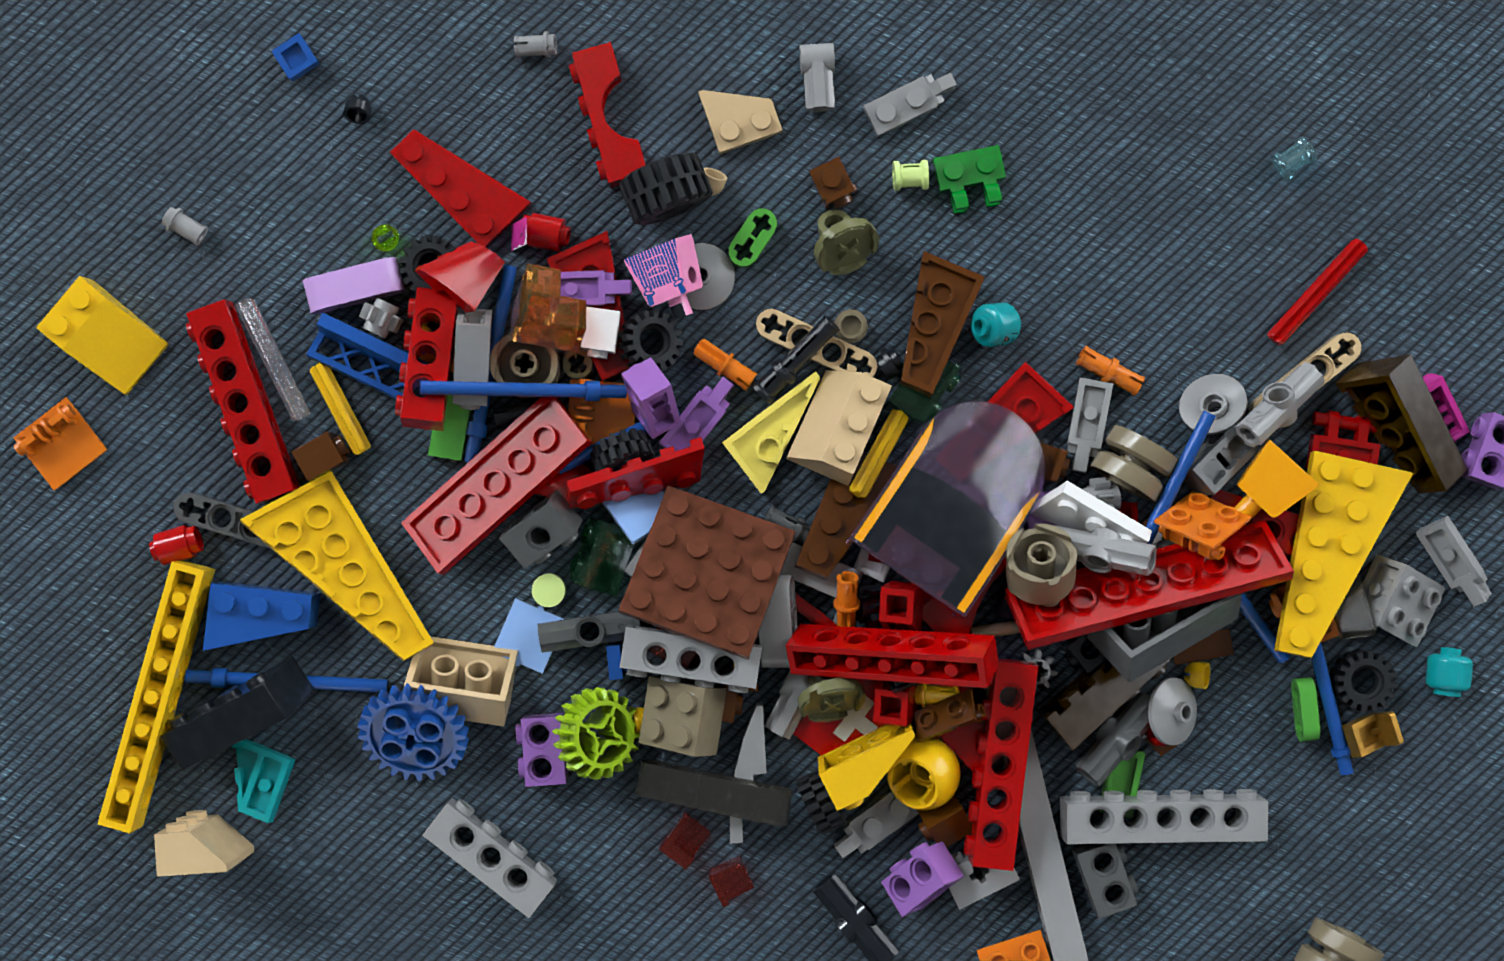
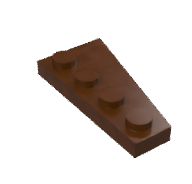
(938, 315)
(834, 522)

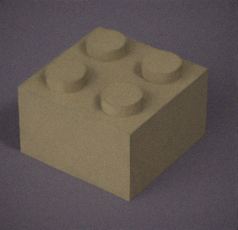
(682, 717)

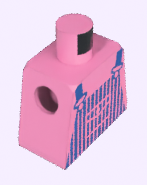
(667, 274)

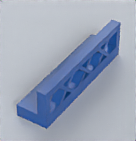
(360, 344)

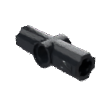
(855, 919)

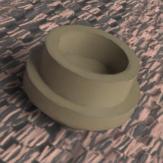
(851, 325)

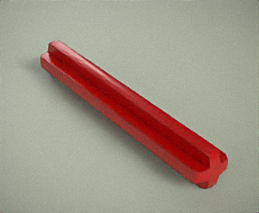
(1317, 291)

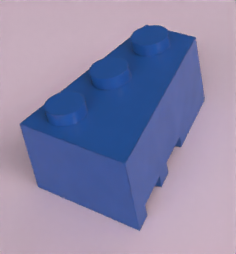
(256, 612)

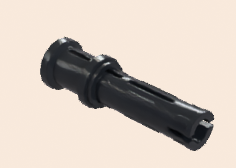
(785, 370)

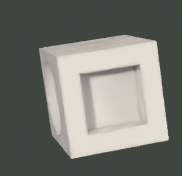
(601, 332)

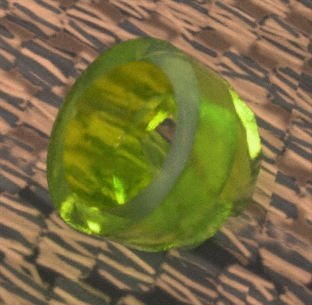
(388, 244)

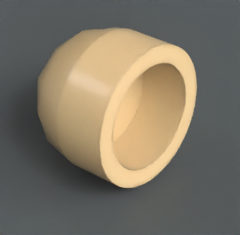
(716, 180)

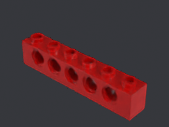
(201, 328)
(893, 655)
(1001, 850)

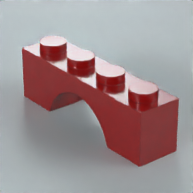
(599, 75)
(900, 610)

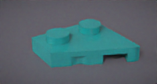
(260, 779)

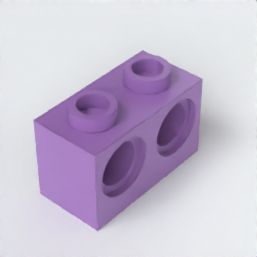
(651, 397)
(1484, 446)
(537, 749)
(921, 878)

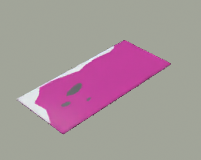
(519, 234)

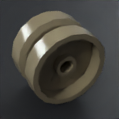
(1136, 460)
(1339, 945)

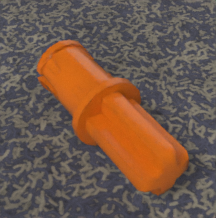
(725, 364)
(846, 599)

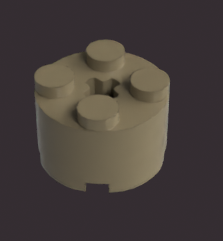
(508, 353)
(1041, 565)

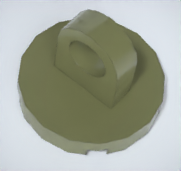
(845, 243)
(830, 698)

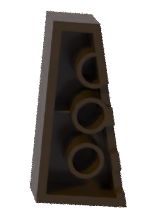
(1405, 420)
(1091, 700)

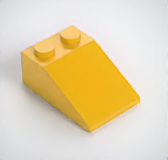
(102, 334)
(859, 766)

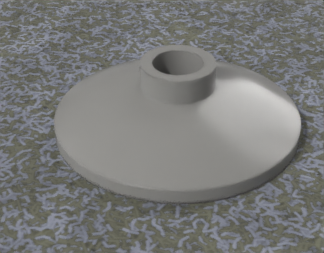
(719, 280)
(1212, 392)
(1172, 711)

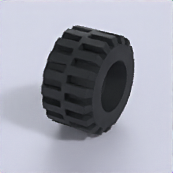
(665, 188)

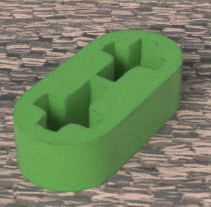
(759, 243)
(1305, 709)

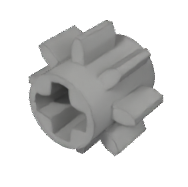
(381, 317)
(1105, 491)
(1044, 676)

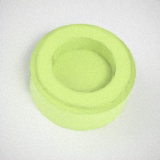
(548, 590)

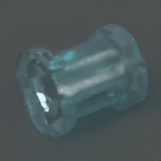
(1294, 158)

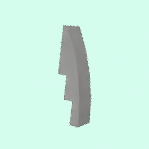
(750, 761)

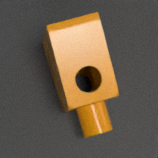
(1272, 482)

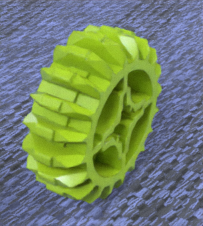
(609, 713)

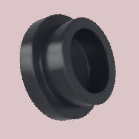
(890, 363)

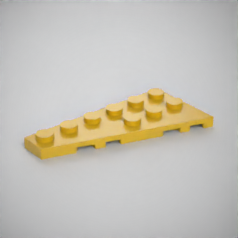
(1332, 542)
(331, 548)

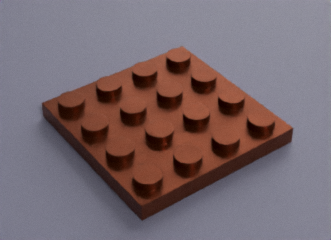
(707, 572)

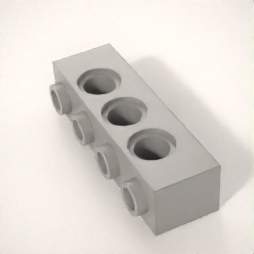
(636, 660)
(496, 875)

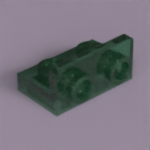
(922, 406)
(601, 557)

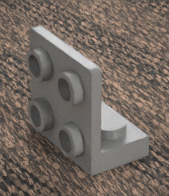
(1401, 598)

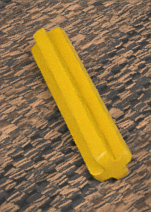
(340, 409)
(879, 453)

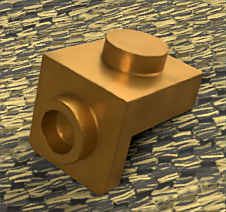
(1372, 733)

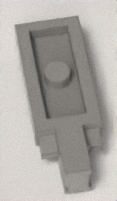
(907, 103)
(1088, 421)
(1455, 559)
(874, 824)

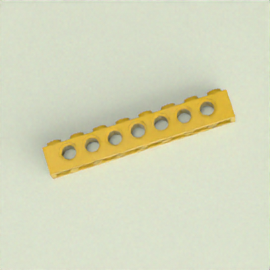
(156, 696)

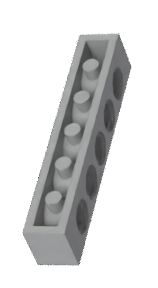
(1247, 825)

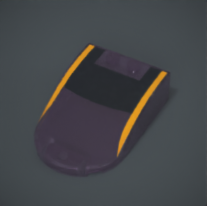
(956, 502)

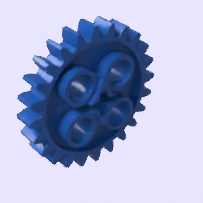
(413, 732)

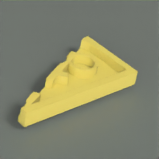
(764, 439)

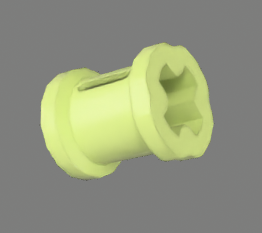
(910, 175)

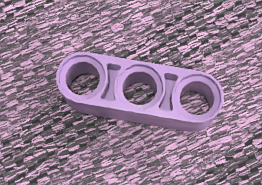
(353, 285)

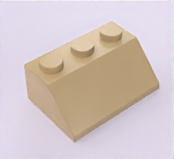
(839, 424)
(470, 675)
(199, 845)

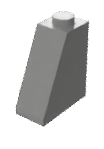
(472, 353)

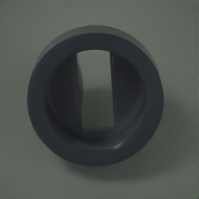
(357, 109)

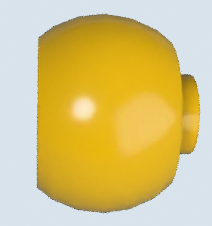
(925, 775)

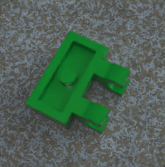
(968, 170)

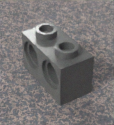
(1218, 462)
(1098, 879)

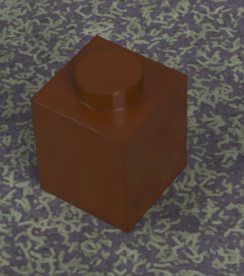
(322, 455)
(945, 823)

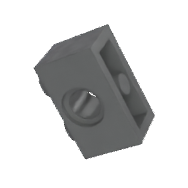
(551, 514)

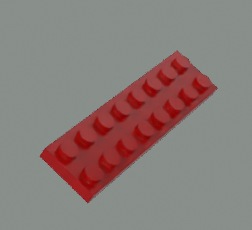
(1177, 582)

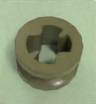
(568, 366)

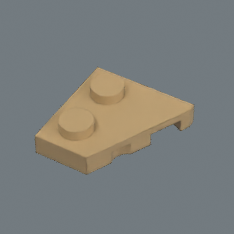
(739, 119)

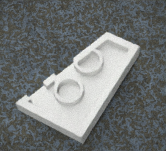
(1079, 510)

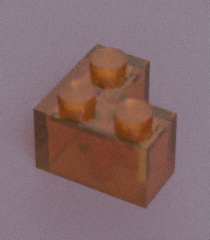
(543, 315)

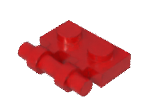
(1355, 449)

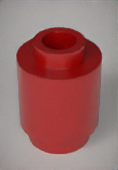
(547, 232)
(176, 544)

